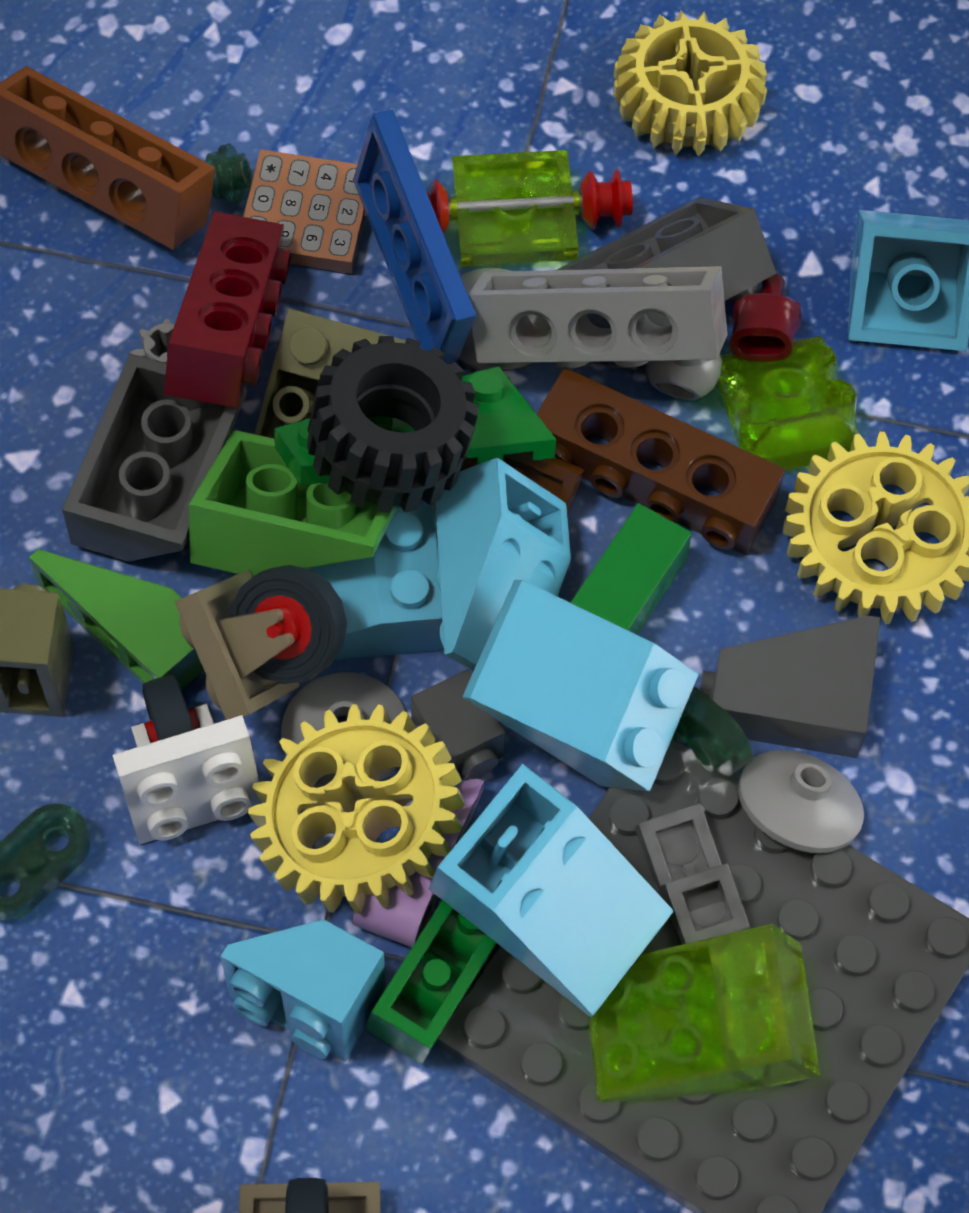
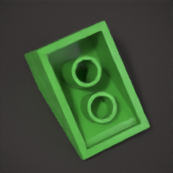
(260, 517)

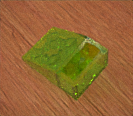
(707, 1020)

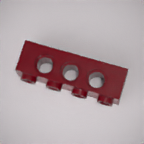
(227, 310)

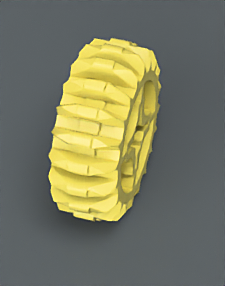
(689, 83)

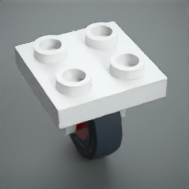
(184, 766)

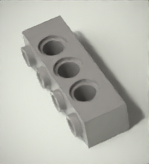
(685, 295)

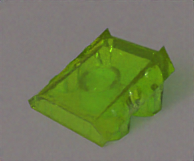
(790, 405)

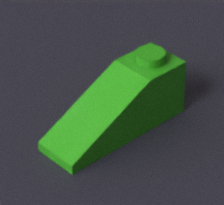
(124, 614)

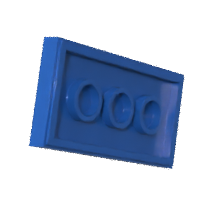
(412, 240)

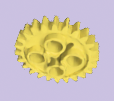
(853, 484)
(356, 808)

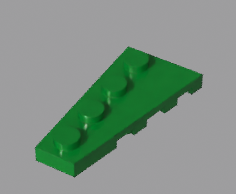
(503, 427)

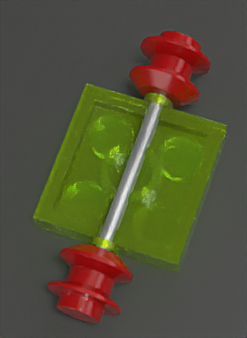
(524, 206)

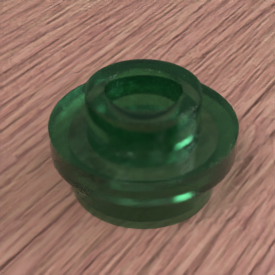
(231, 173)

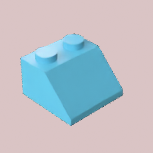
(910, 281)

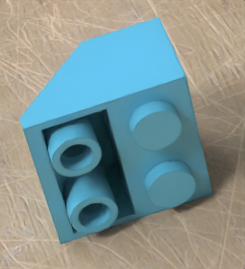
(309, 982)

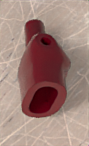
(765, 323)

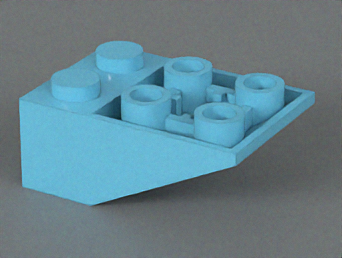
(488, 534)
(551, 891)

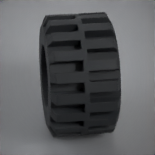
(398, 384)

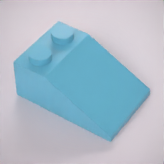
(395, 594)
(581, 688)

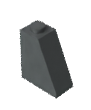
(801, 686)

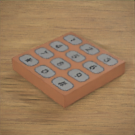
(314, 203)

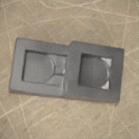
(691, 875)

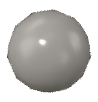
(684, 381)

